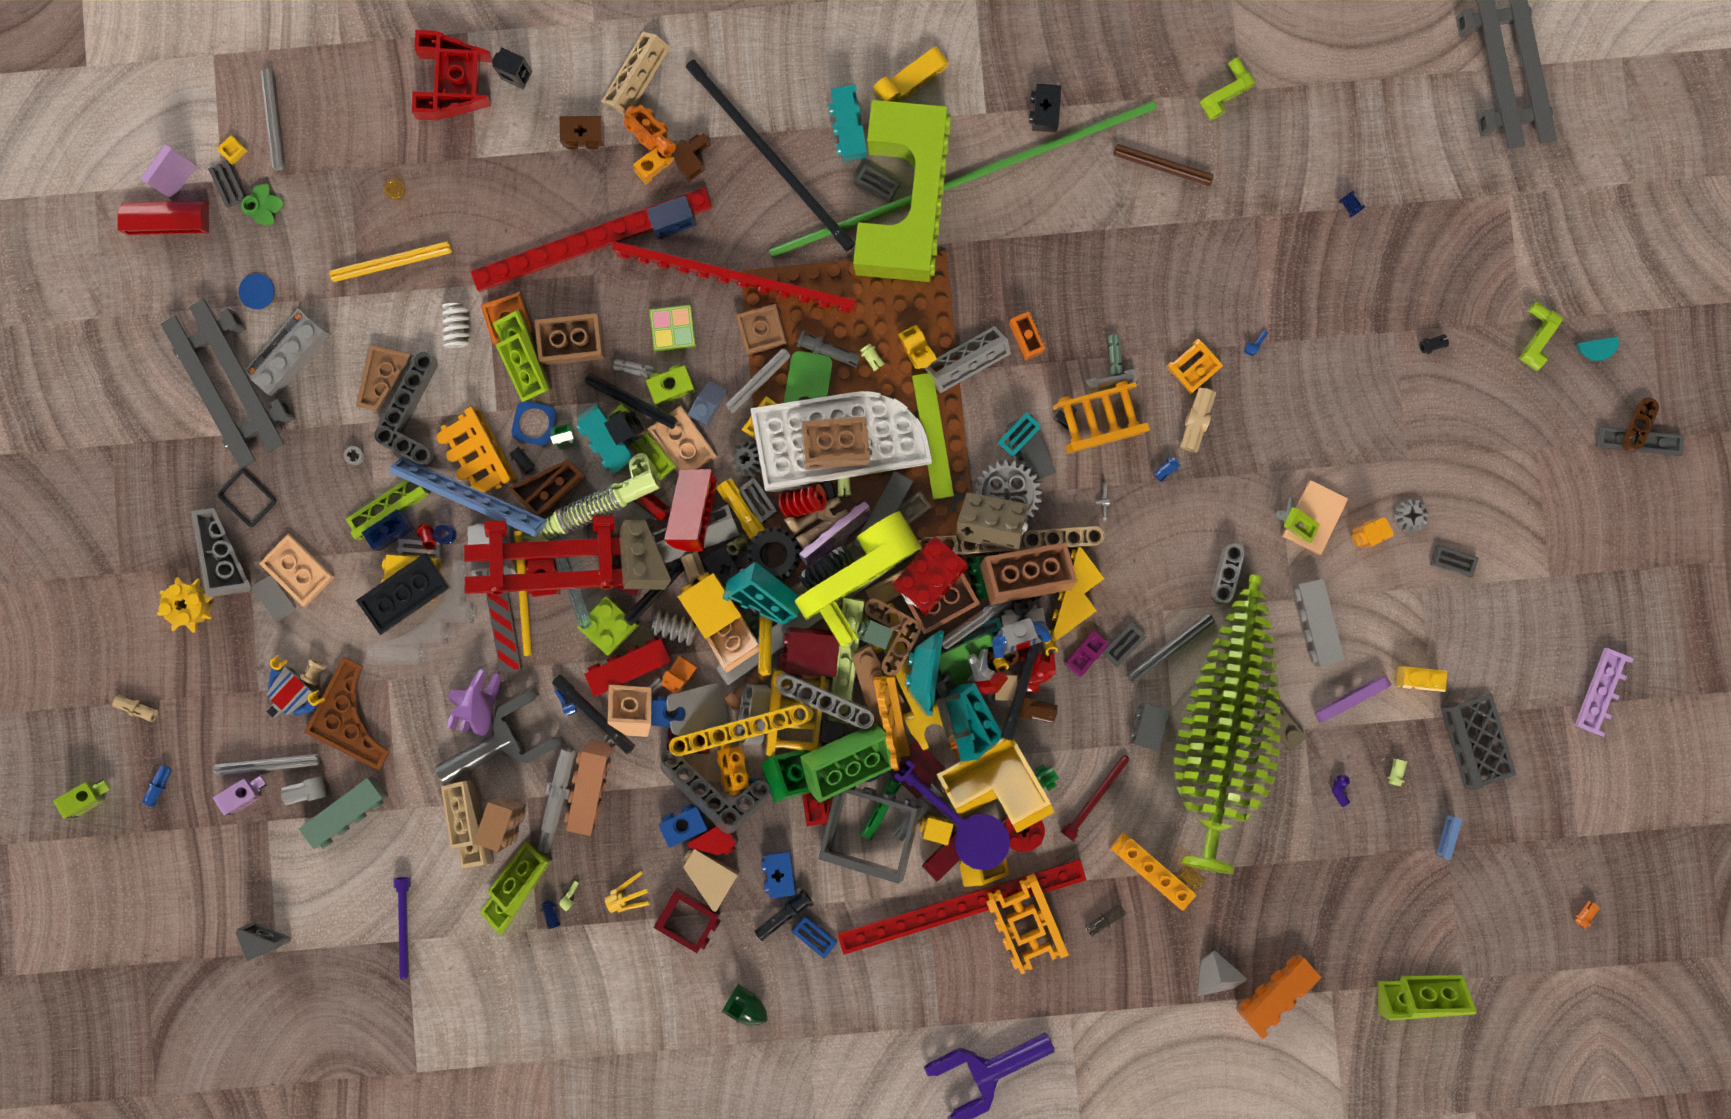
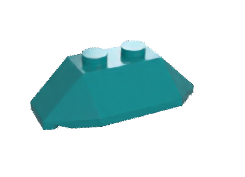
(924, 672)

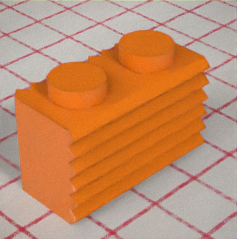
(1027, 336)

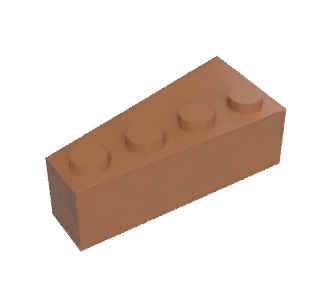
(588, 787)

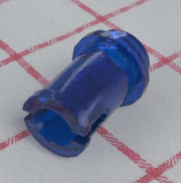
(550, 914)

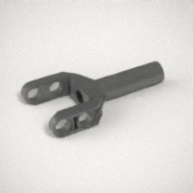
(501, 742)

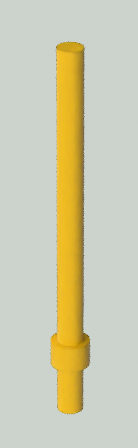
(523, 602)

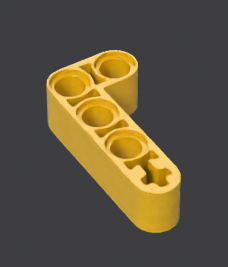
(911, 77)

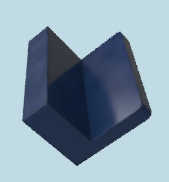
(671, 217)

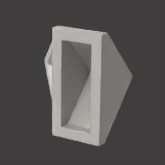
(1217, 975)

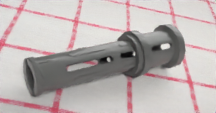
(818, 346)

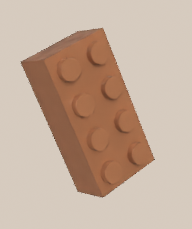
(1028, 573)

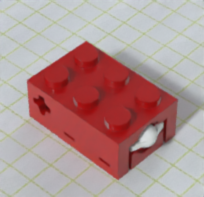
(930, 576)

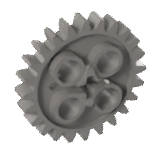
(1006, 473)

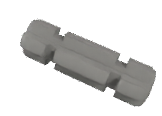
(633, 368)

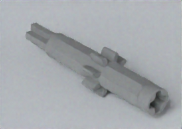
(558, 792)

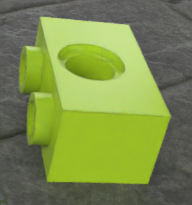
(682, 387)

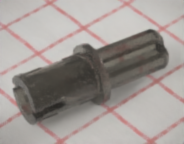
(1106, 919)

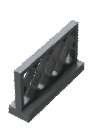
(1464, 750)

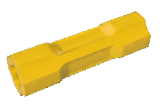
(732, 496)

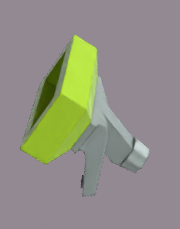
(1298, 522)

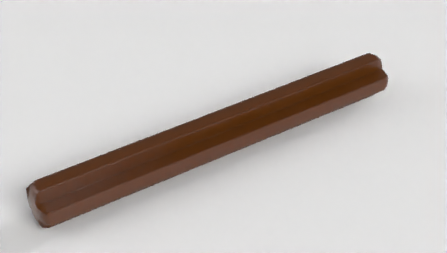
(1163, 165)

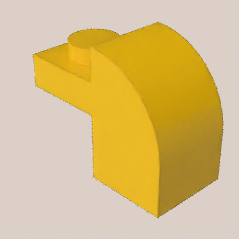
(917, 347)

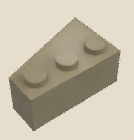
(640, 558)

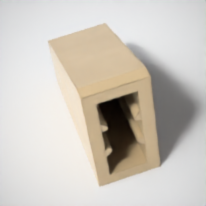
(709, 876)

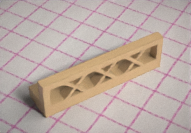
(638, 73)

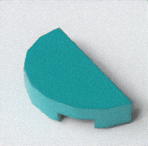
(1598, 349)

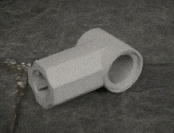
(307, 790)

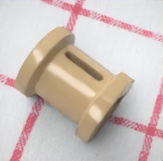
(313, 671)

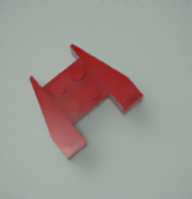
(454, 77)

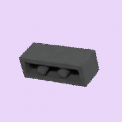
(1033, 452)

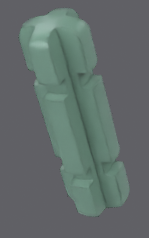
(1115, 354)

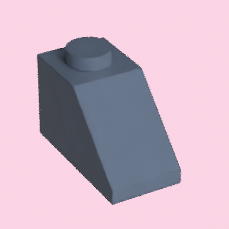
(707, 404)

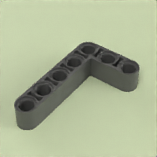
(406, 411)
(710, 796)

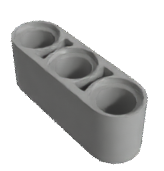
(1235, 567)
(753, 702)

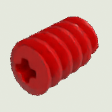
(803, 501)

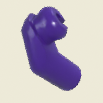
(1338, 789)

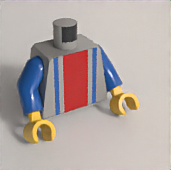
(1018, 636)
(289, 691)

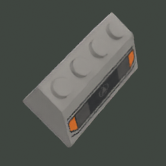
(286, 353)

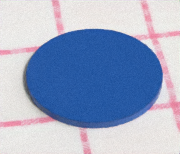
(256, 291)

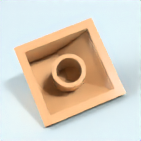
(630, 709)

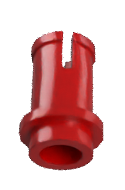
(425, 533)

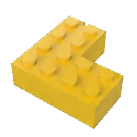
(1000, 775)

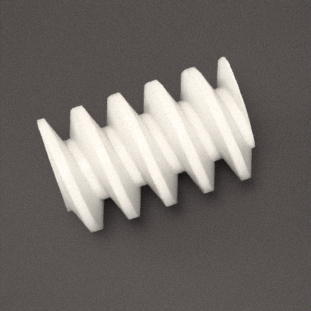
(455, 326)

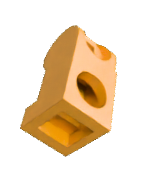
(651, 165)

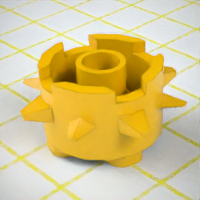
(173, 607)

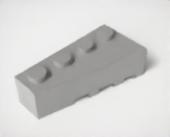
(218, 563)

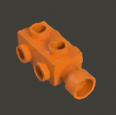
(648, 129)

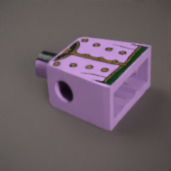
(232, 799)

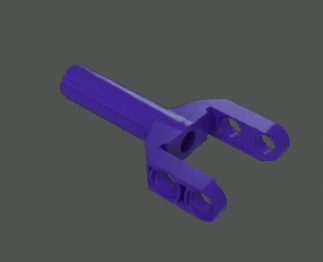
(988, 1071)

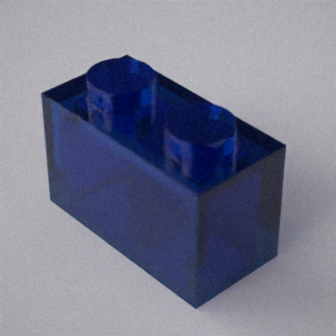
(388, 530)

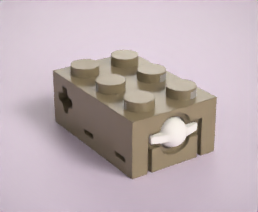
(992, 521)

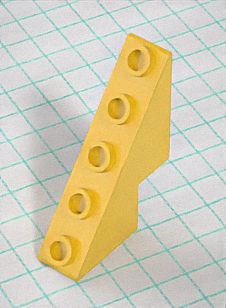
(1074, 604)

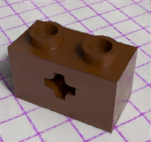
(573, 126)

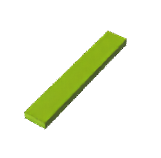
(931, 421)

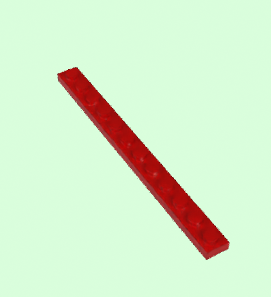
(576, 245)
(743, 280)
(954, 908)

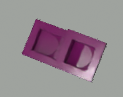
(1086, 653)

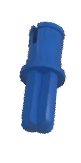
(157, 786)

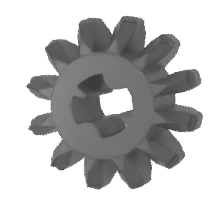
(741, 459)

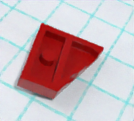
(816, 812)

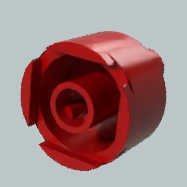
(1025, 842)

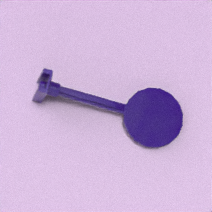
(979, 840)

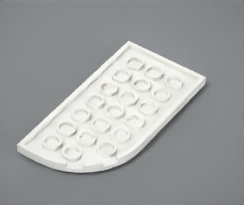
(894, 434)

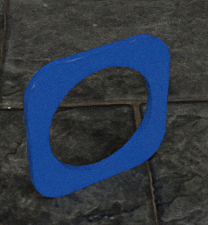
(524, 406)

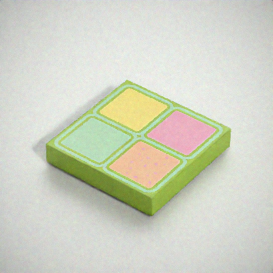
(672, 328)

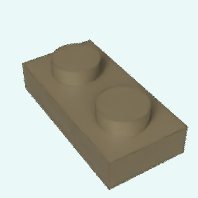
(1289, 732)

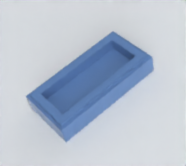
(1449, 837)

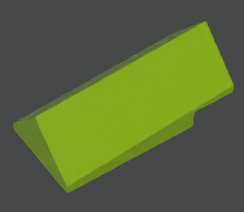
(521, 356)
(514, 887)
(1424, 997)

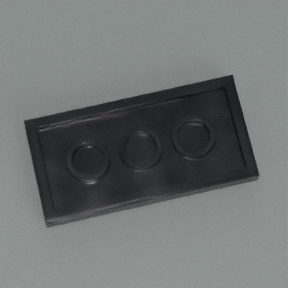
(403, 593)

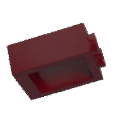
(698, 905)

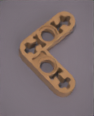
(899, 628)

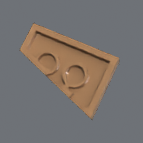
(380, 376)

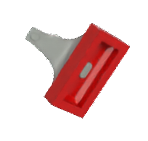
(649, 508)

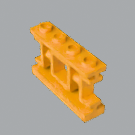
(1153, 871)
(1042, 918)

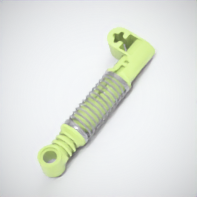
(642, 482)

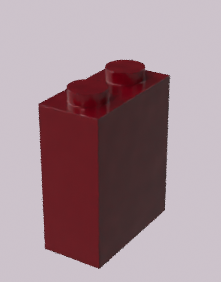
(809, 652)

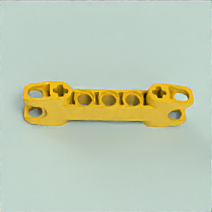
(915, 719)

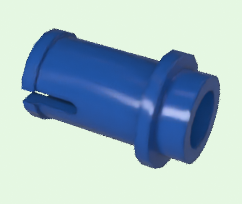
(1166, 469)

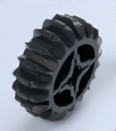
(826, 567)

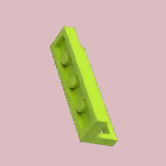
(406, 502)

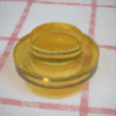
(394, 189)

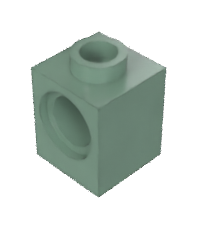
(874, 633)

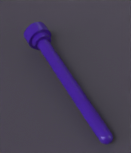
(402, 887)

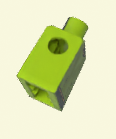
(76, 803)

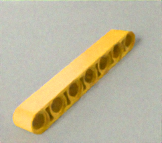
(731, 733)

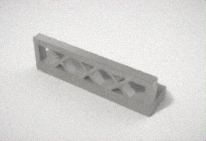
(971, 361)

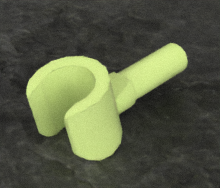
(565, 902)

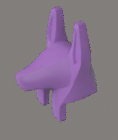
(474, 705)

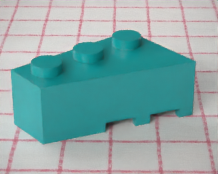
(847, 123)
(763, 592)

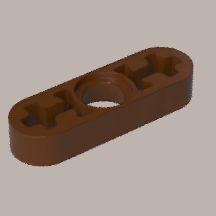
(1632, 429)

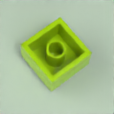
(608, 626)

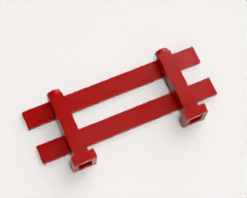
(497, 552)

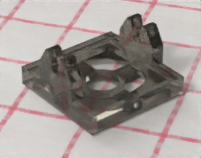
(946, 719)

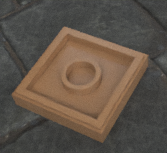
(761, 329)

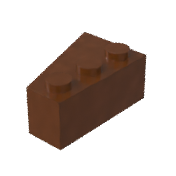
(548, 488)

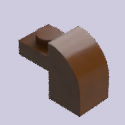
(686, 157)

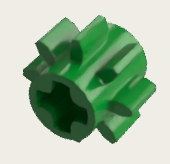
(1046, 777)

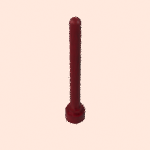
(1071, 830)

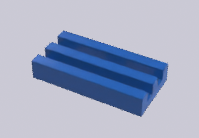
(800, 924)

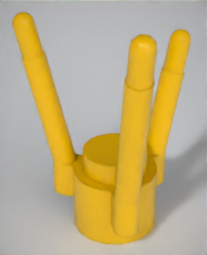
(617, 901)

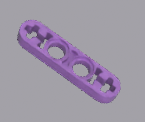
(1352, 698)

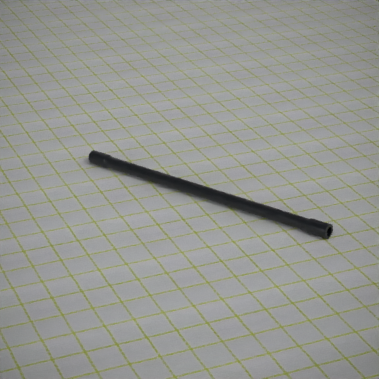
(838, 233)

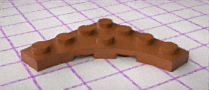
(339, 720)

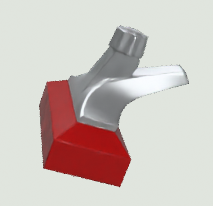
(984, 678)

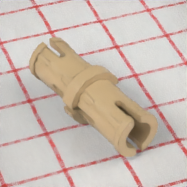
(135, 708)

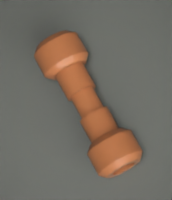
(734, 699)

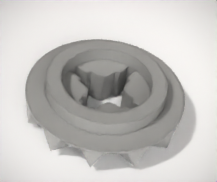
(1406, 523)

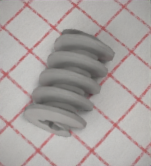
(674, 627)

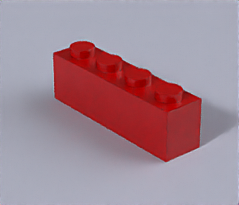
(628, 667)

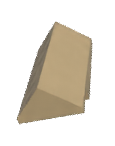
(463, 821)

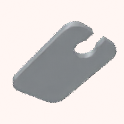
(703, 708)

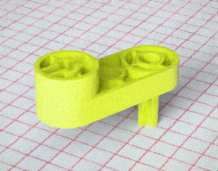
(885, 547)

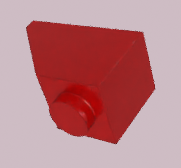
(714, 842)

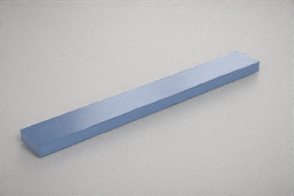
(468, 496)

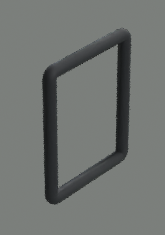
(229, 483)

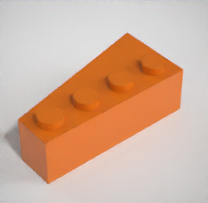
(1278, 995)

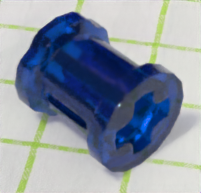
(1352, 204)
(440, 529)

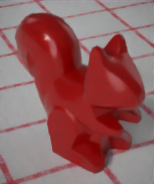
(1042, 671)

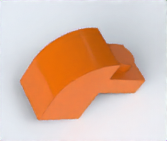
(679, 675)

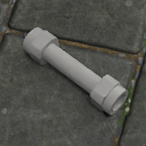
(1093, 384)

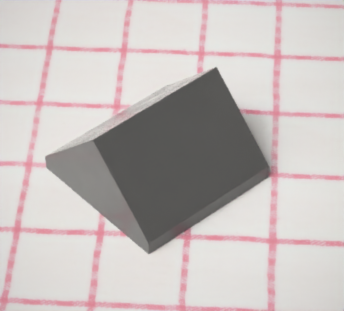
(259, 940)

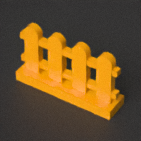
(483, 437)
(891, 718)

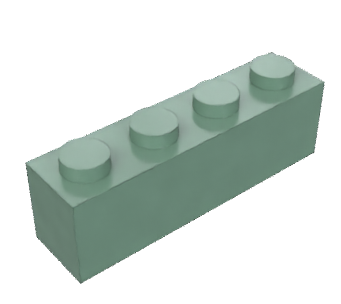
(343, 812)

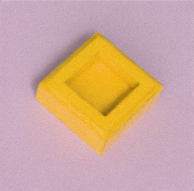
(232, 149)

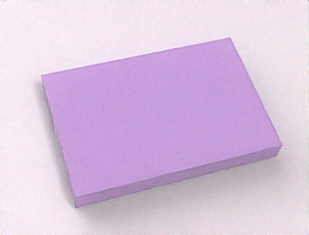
(168, 172)

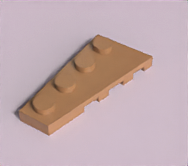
(867, 667)

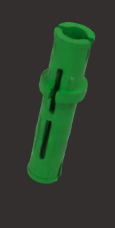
(879, 811)

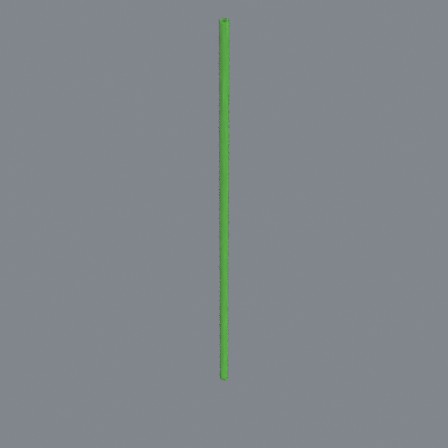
(970, 176)

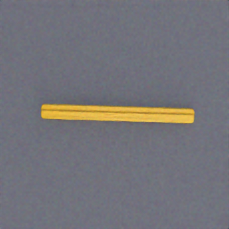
(390, 261)

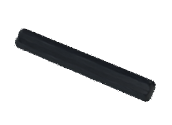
(652, 595)

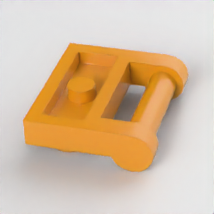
(1199, 371)

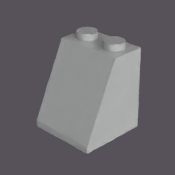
(477, 535)

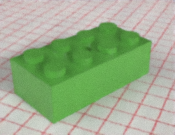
(846, 762)

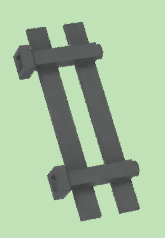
(1510, 117)
(213, 334)

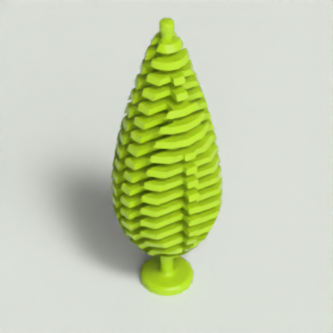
(1231, 726)

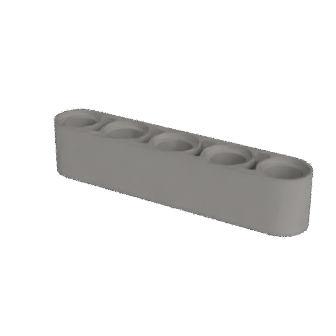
(831, 708)

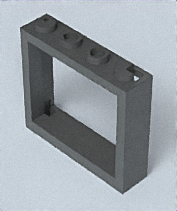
(860, 865)

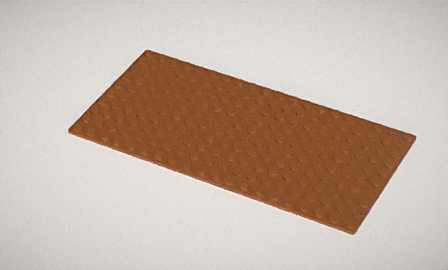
(881, 313)

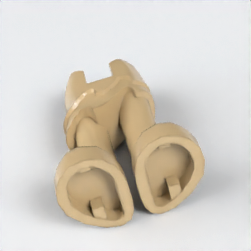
(826, 516)

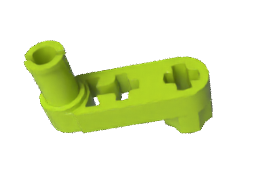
(1213, 103)
(1533, 352)

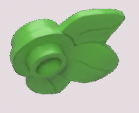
(265, 205)

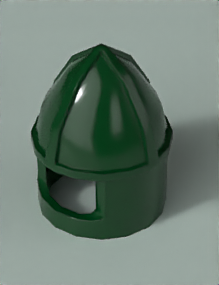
(745, 1007)

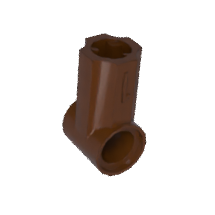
(1038, 710)

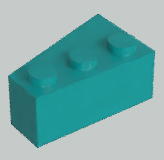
(592, 424)
(972, 714)

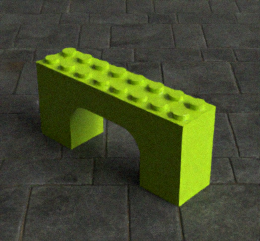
(920, 137)

